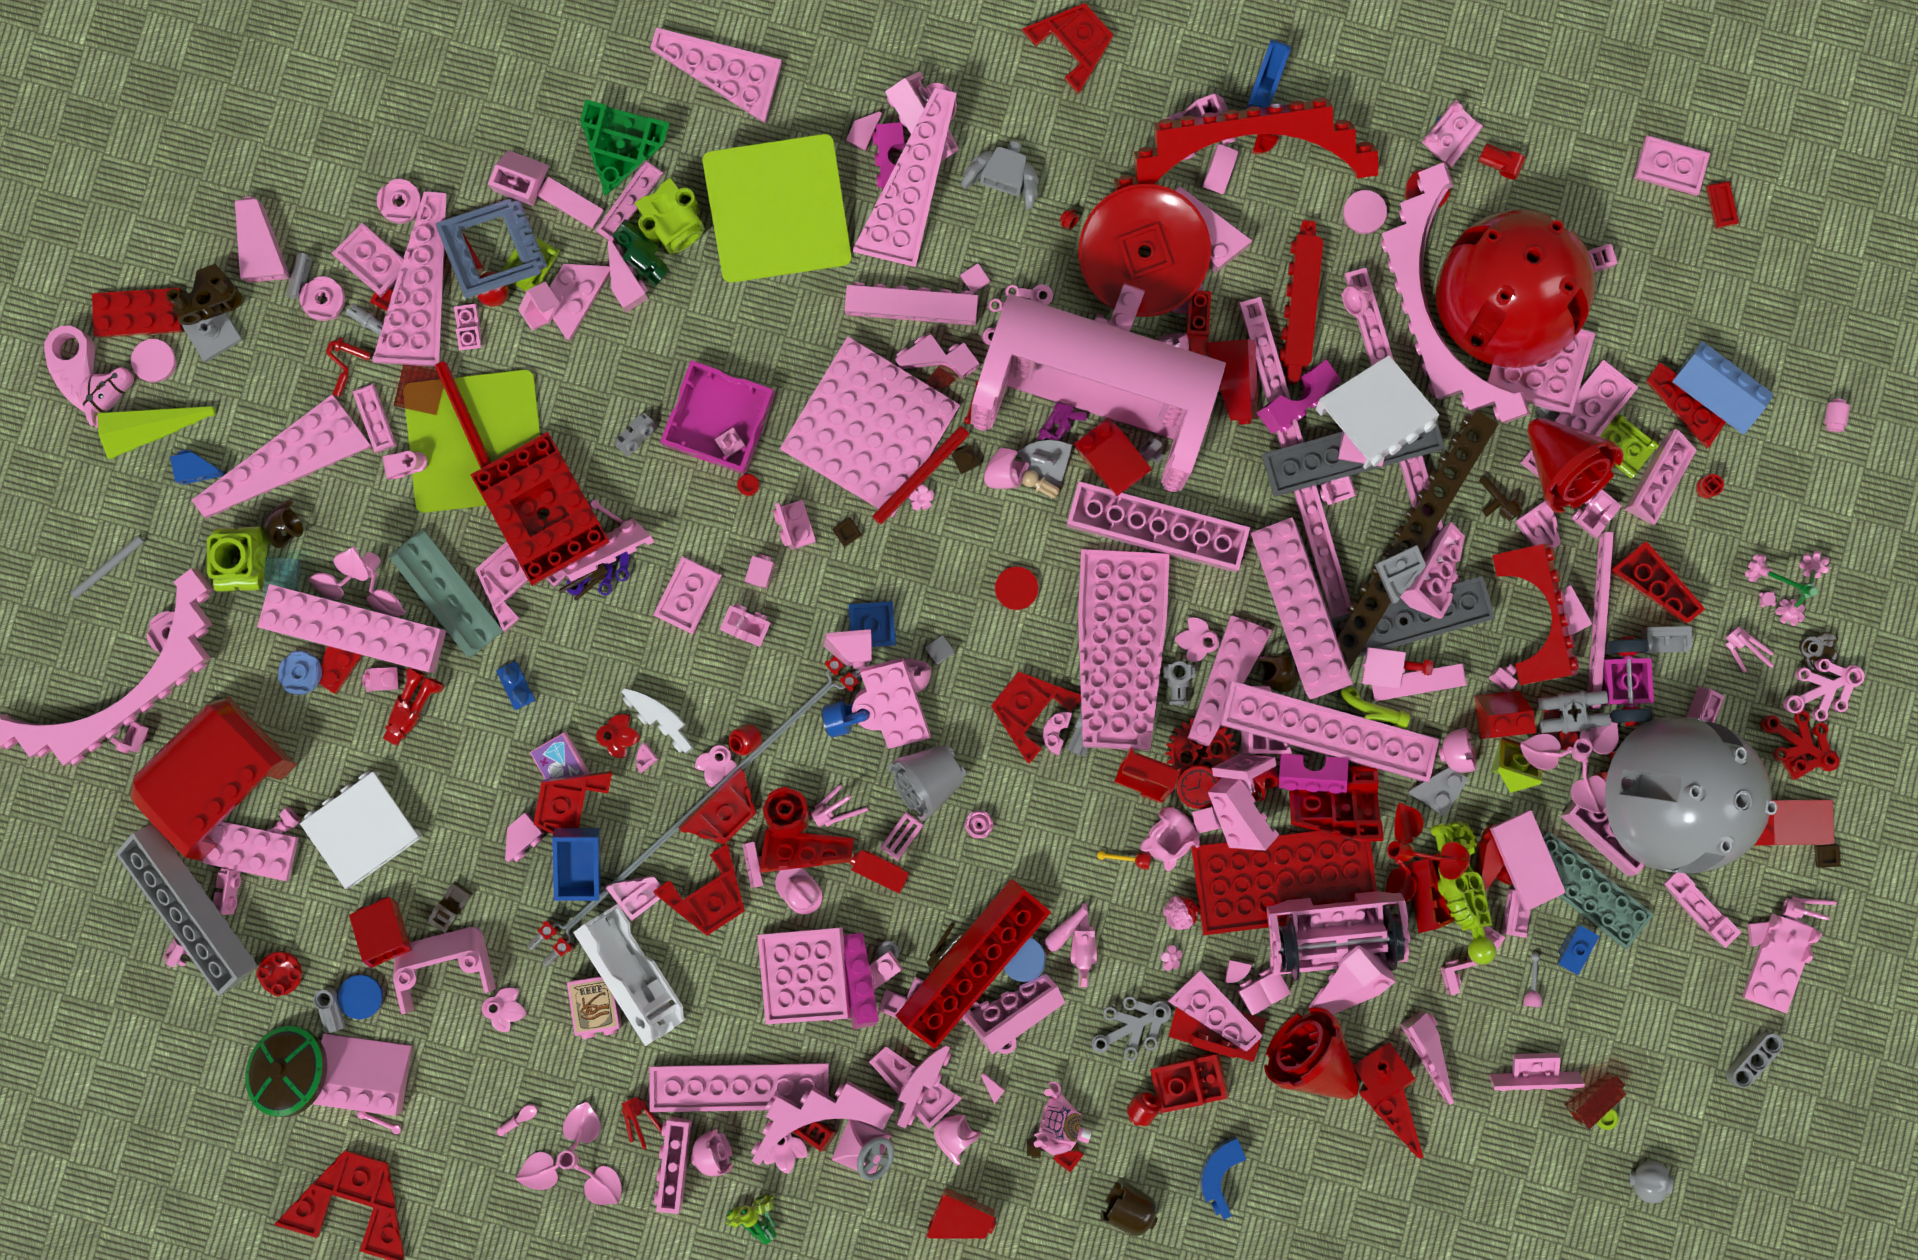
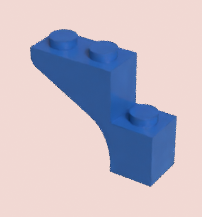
(1269, 74)

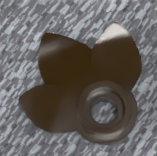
(1822, 648)

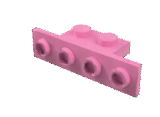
(1536, 1072)

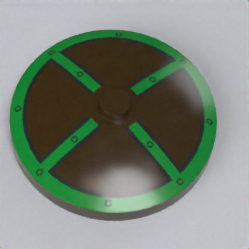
(286, 1071)

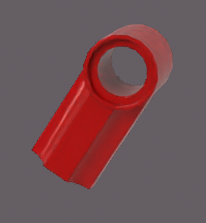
(1507, 163)

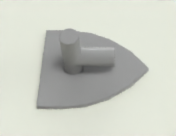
(1047, 459)

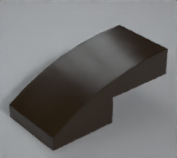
(450, 907)

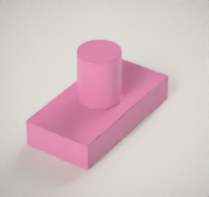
(753, 864)

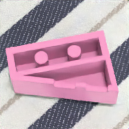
(1239, 817)

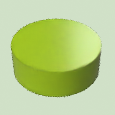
(1609, 1121)

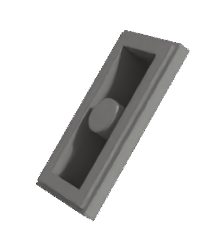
(299, 275)

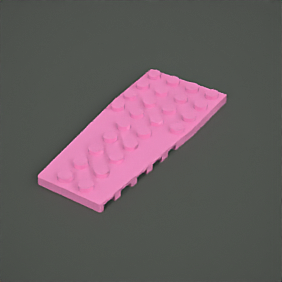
(1121, 645)

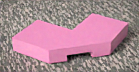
(894, 1002)

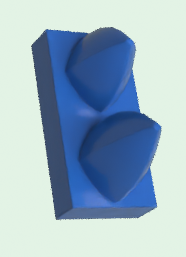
(516, 685)

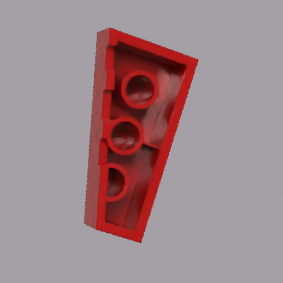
(1656, 581)

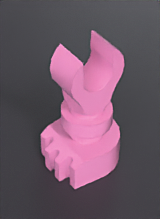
(289, 818)

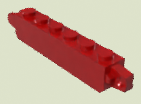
(1302, 301)

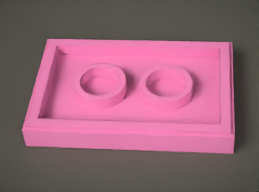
(1671, 165)
(369, 259)
(687, 595)

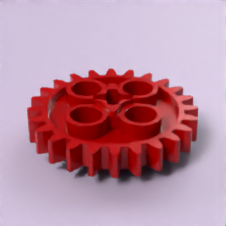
(1182, 744)

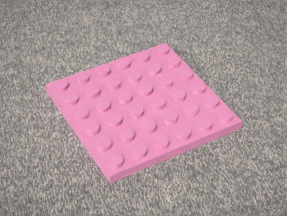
(868, 424)

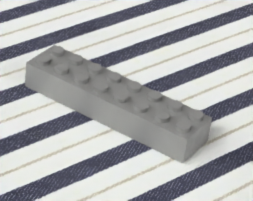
(186, 909)

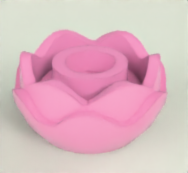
(986, 824)

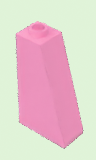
(257, 245)

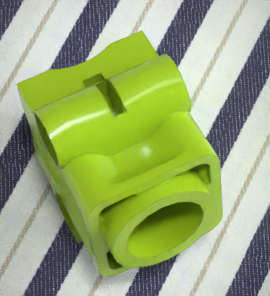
(673, 220)
(249, 571)

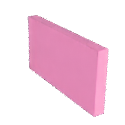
(1527, 860)

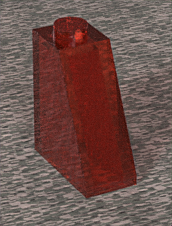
(1596, 1100)

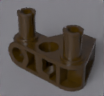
(210, 297)

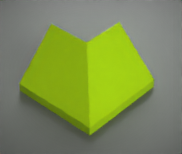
(1514, 767)

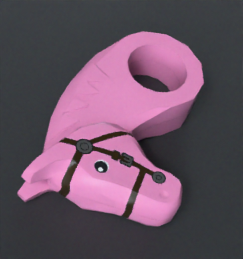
(76, 376)

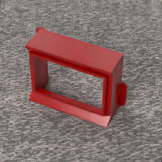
(1146, 775)

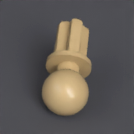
(1031, 479)

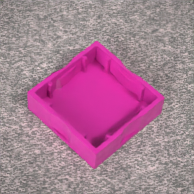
(710, 407)

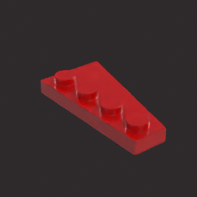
(804, 851)

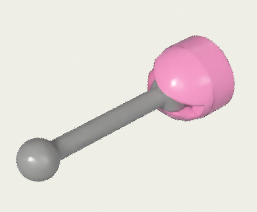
(1533, 998)

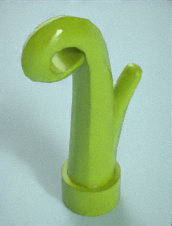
(1375, 712)

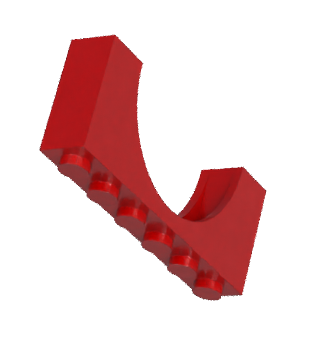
(1556, 655)

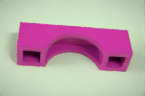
(1281, 411)
(859, 980)

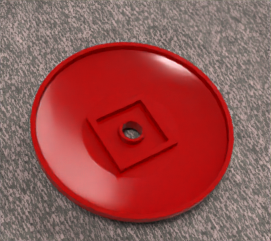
(1150, 218)

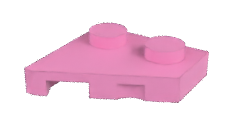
(1540, 526)
(634, 895)

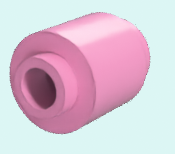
(1836, 415)

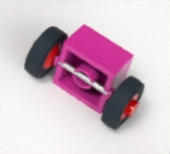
(1628, 681)

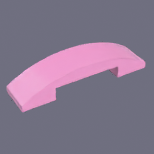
(1701, 909)

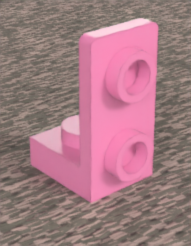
(1452, 980)

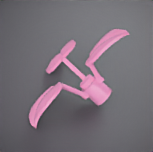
(361, 568)
(1543, 753)
(539, 1168)

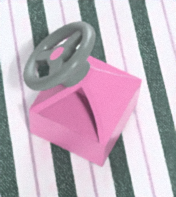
(863, 1149)

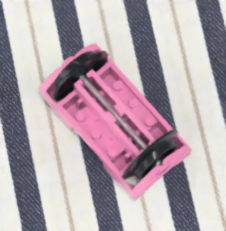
(1323, 934)

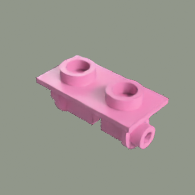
(229, 881)

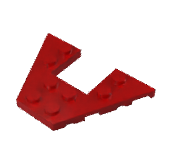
(360, 1181)

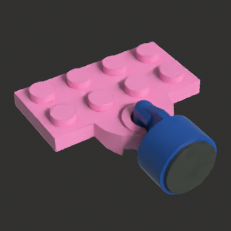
(884, 705)

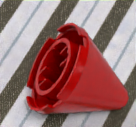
(1571, 462)
(1312, 1056)

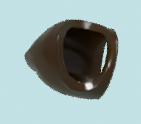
(281, 518)
(1280, 672)

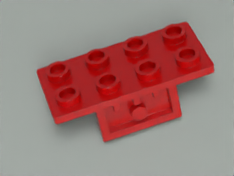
(1199, 1035)

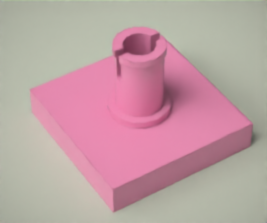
(1244, 768)

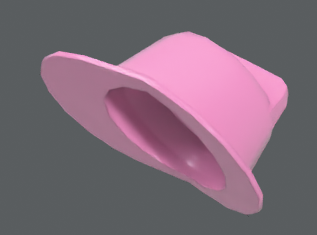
(799, 890)

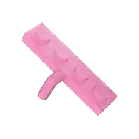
(1125, 308)

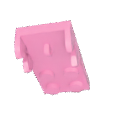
(1780, 962)

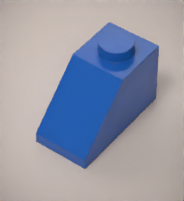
(193, 468)

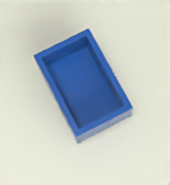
(576, 864)

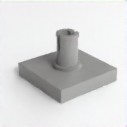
(213, 336)

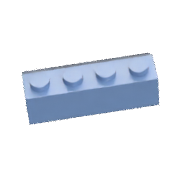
(1722, 387)

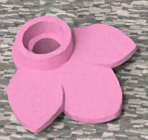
(1194, 640)
(715, 768)
(506, 1011)
(785, 1154)

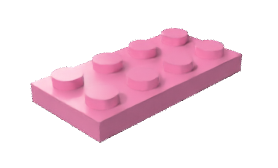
(252, 850)

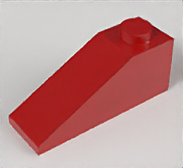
(1489, 859)

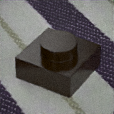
(966, 460)

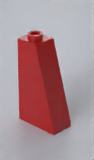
(1239, 378)

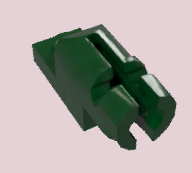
(640, 252)

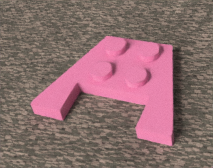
(502, 578)

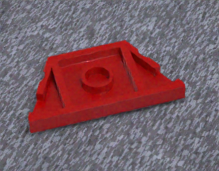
(723, 811)

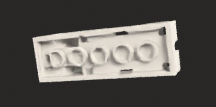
(625, 973)

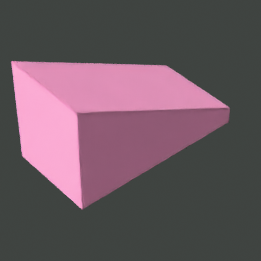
(994, 1088)

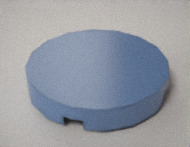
(300, 673)
(1027, 962)

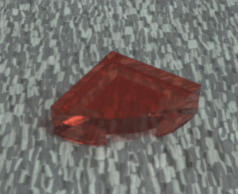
(940, 379)

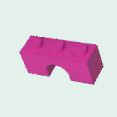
(889, 139)
(1296, 776)

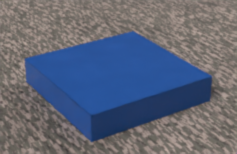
(878, 618)

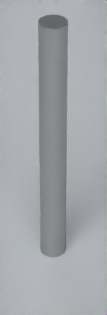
(109, 565)

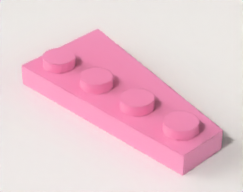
(621, 539)
(1209, 1006)
(897, 1070)

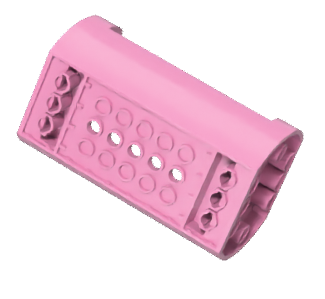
(1102, 374)

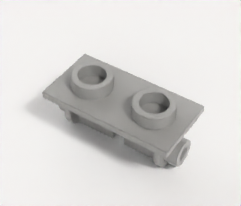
(642, 428)

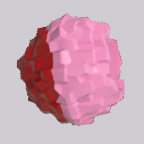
(1180, 912)

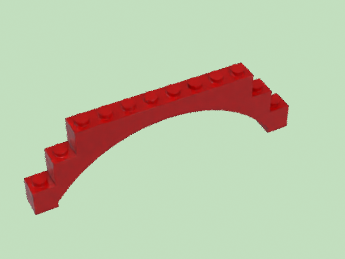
(1300, 120)

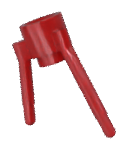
(631, 1110)

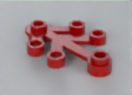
(1803, 744)

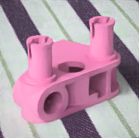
(1213, 103)

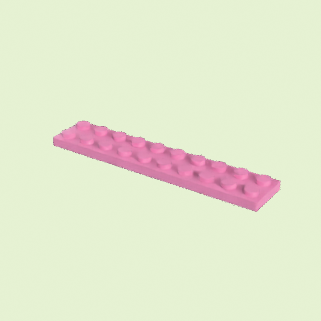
(1329, 731)

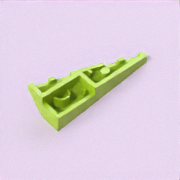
(130, 429)

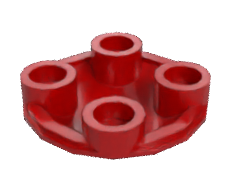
(279, 973)

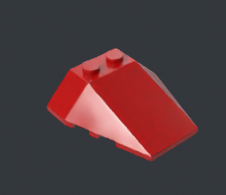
(1342, 814)

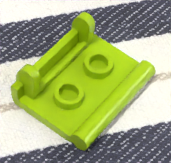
(550, 255)
(1633, 442)

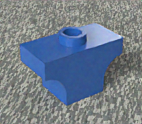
(1576, 949)

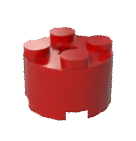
(786, 824)

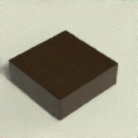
(847, 532)
(1827, 856)

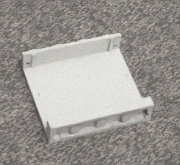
(1379, 410)
(359, 830)

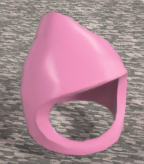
(954, 1136)

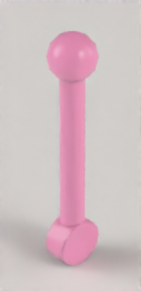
(595, 505)
(395, 1129)

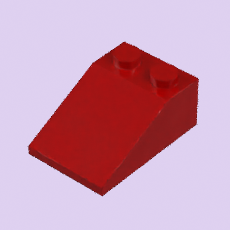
(1112, 457)

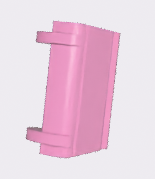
(1452, 134)

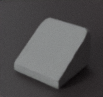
(940, 650)

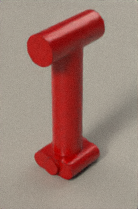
(1425, 667)

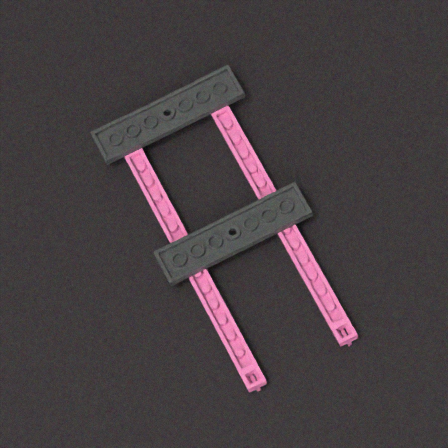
(1306, 464)

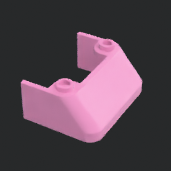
(464, 944)

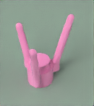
(1740, 638)
(823, 814)
(1793, 908)

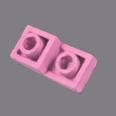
(1220, 168)
(468, 327)

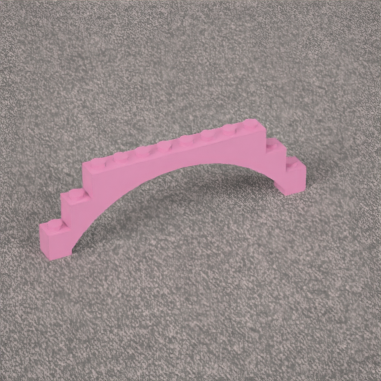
(1406, 255)
(177, 660)

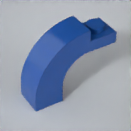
(1215, 1165)

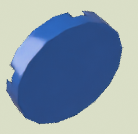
(360, 997)

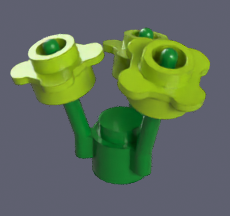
(748, 1217)

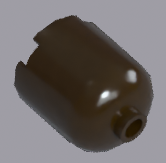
(1130, 1209)

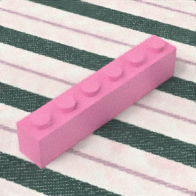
(911, 304)

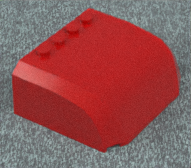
(206, 775)

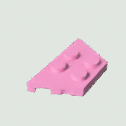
(576, 290)

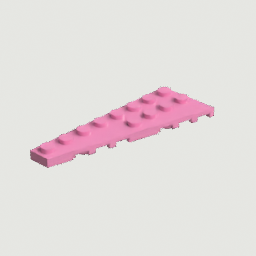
(306, 446)

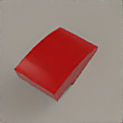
(1190, 1082)

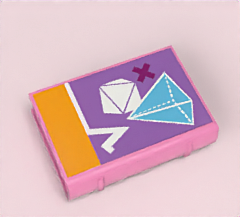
(559, 758)

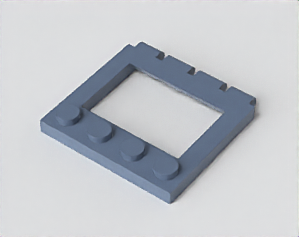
(461, 258)

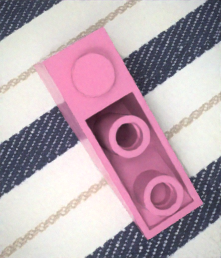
(623, 283)

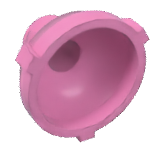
(1357, 299)

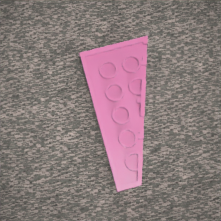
(731, 72)

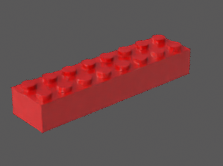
(973, 964)

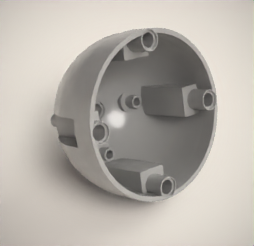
(1687, 795)

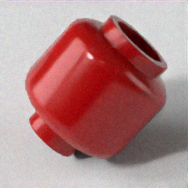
(745, 739)
(1143, 1109)

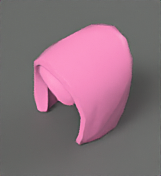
(1003, 471)

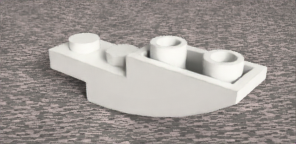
(653, 711)

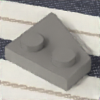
(1400, 571)
(1440, 791)

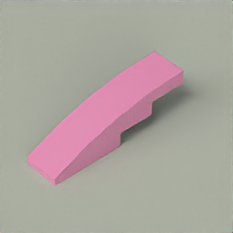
(1418, 683)

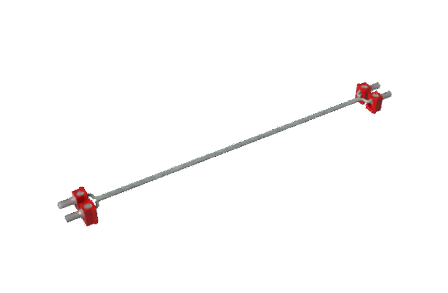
(564, 944)

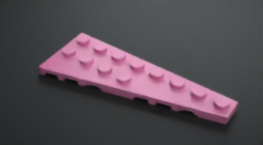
(901, 212)
(414, 314)

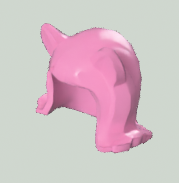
(1171, 837)

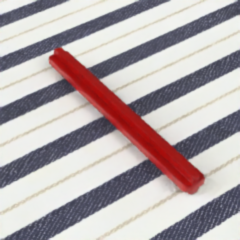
(462, 414)
(920, 475)

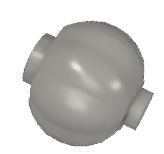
(1651, 1181)

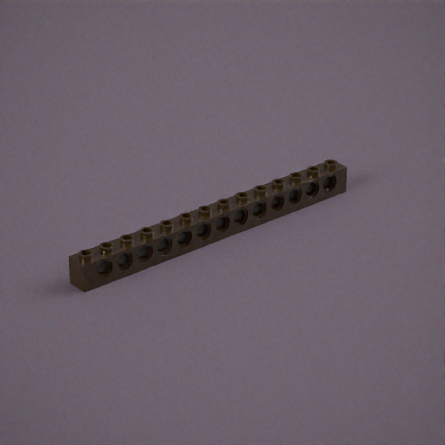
(1483, 429)

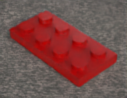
(133, 313)

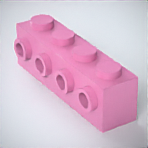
(674, 1165)

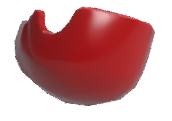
(494, 297)

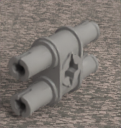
(1566, 722)

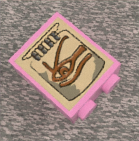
(593, 1007)

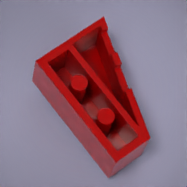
(1428, 902)

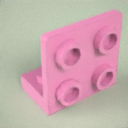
(795, 525)

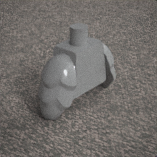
(1004, 171)

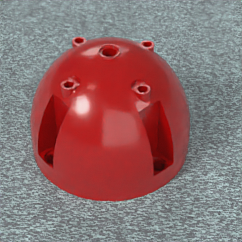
(1538, 311)

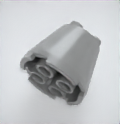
(927, 779)

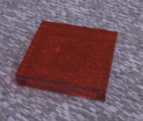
(419, 389)

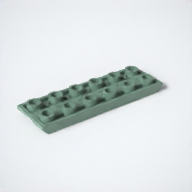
(446, 593)
(1596, 895)

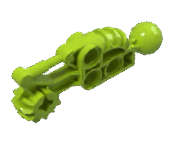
(1467, 893)

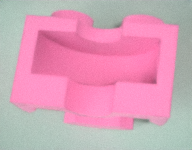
(1596, 513)
(744, 625)
(1052, 729)

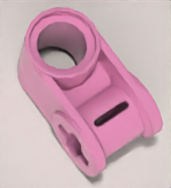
(404, 464)

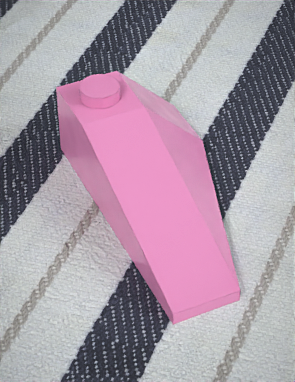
(1433, 585)

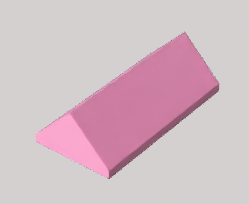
(1661, 477)

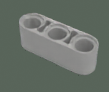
(1765, 1057)

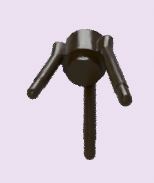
(598, 574)
(937, 956)

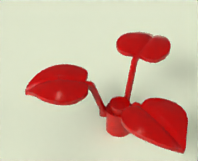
(1408, 825)

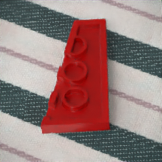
(1694, 415)

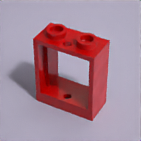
(879, 870)

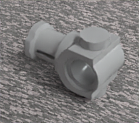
(1178, 683)

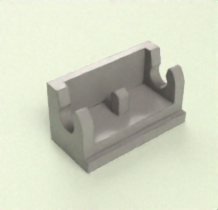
(1668, 639)

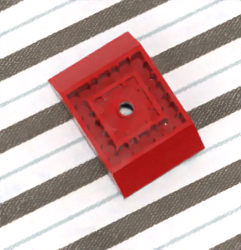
(521, 487)

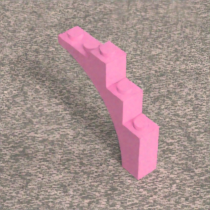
(788, 1116)

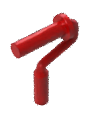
(341, 345)

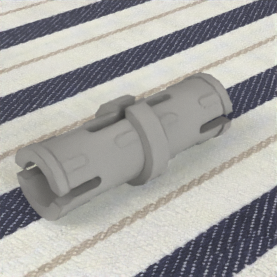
(366, 319)

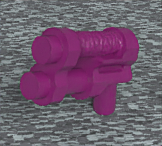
(1062, 416)

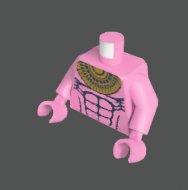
(1059, 1124)

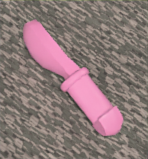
(525, 1114)

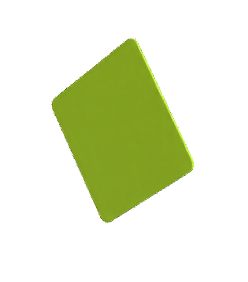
(777, 208)
(505, 418)

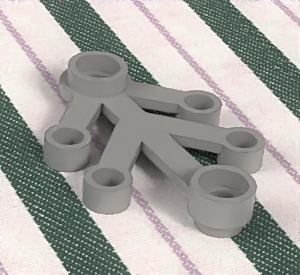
(1134, 1026)

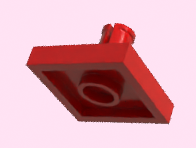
(1384, 1073)

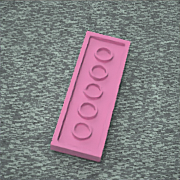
(1595, 404)

